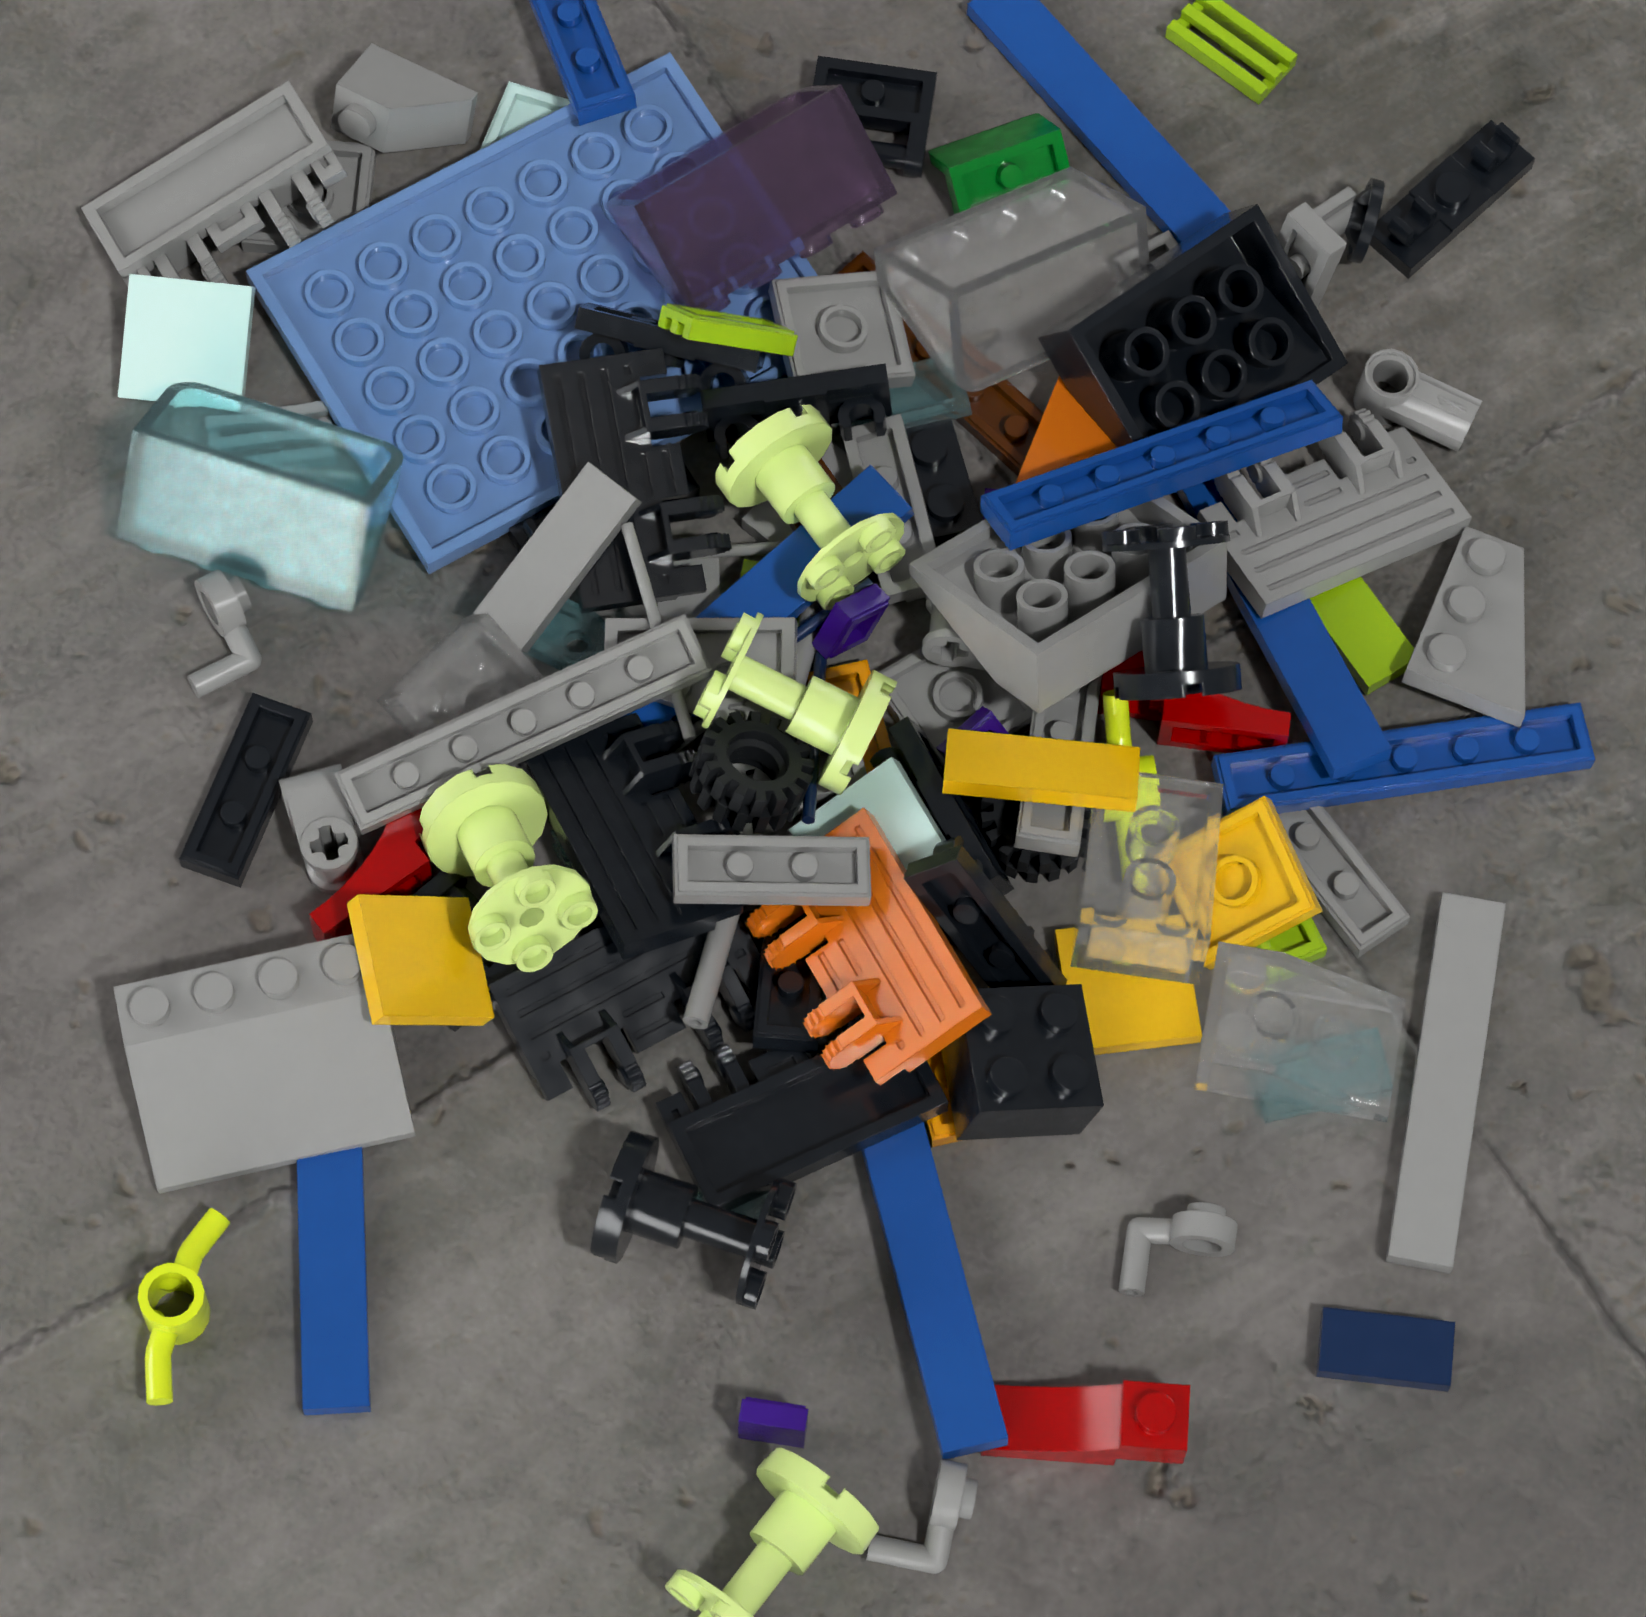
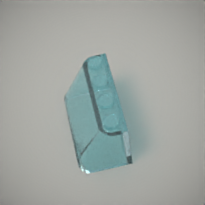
(259, 493)

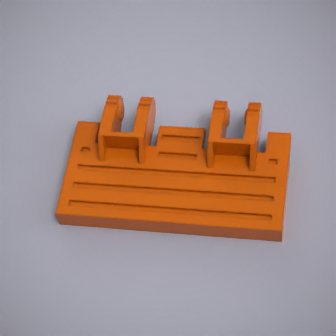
(876, 962)

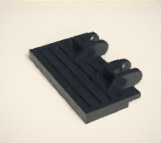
(602, 417)
(621, 834)
(594, 993)
(789, 1120)

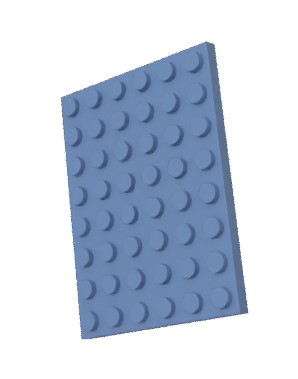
(455, 290)

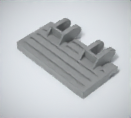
(213, 190)
(1331, 530)

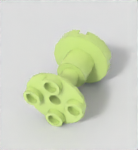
(781, 466)
(816, 712)
(488, 832)
(787, 1538)

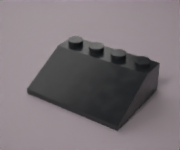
(1194, 333)

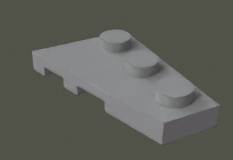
(1476, 631)
(772, 646)

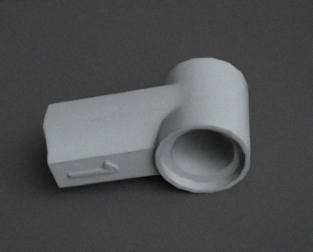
(1420, 400)

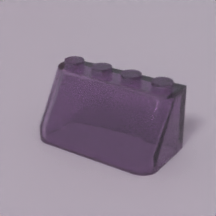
(755, 198)

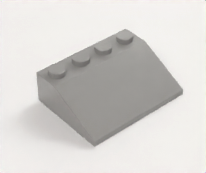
(1061, 605)
(260, 1064)

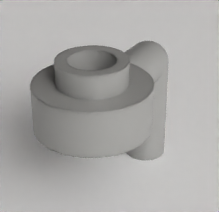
(225, 606)
(1198, 1231)
(951, 1498)

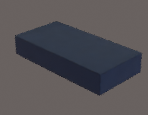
(1385, 1349)

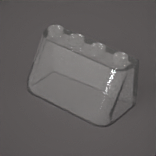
(1010, 271)

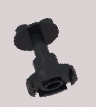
(1173, 637)
(669, 1210)

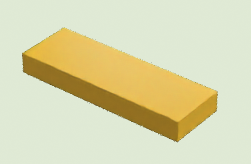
(1041, 770)

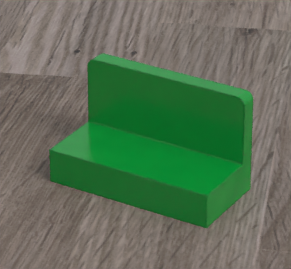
(1000, 160)

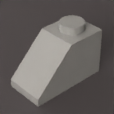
(401, 104)

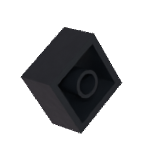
(1024, 1066)

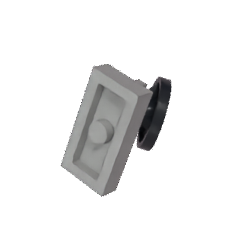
(1314, 239)

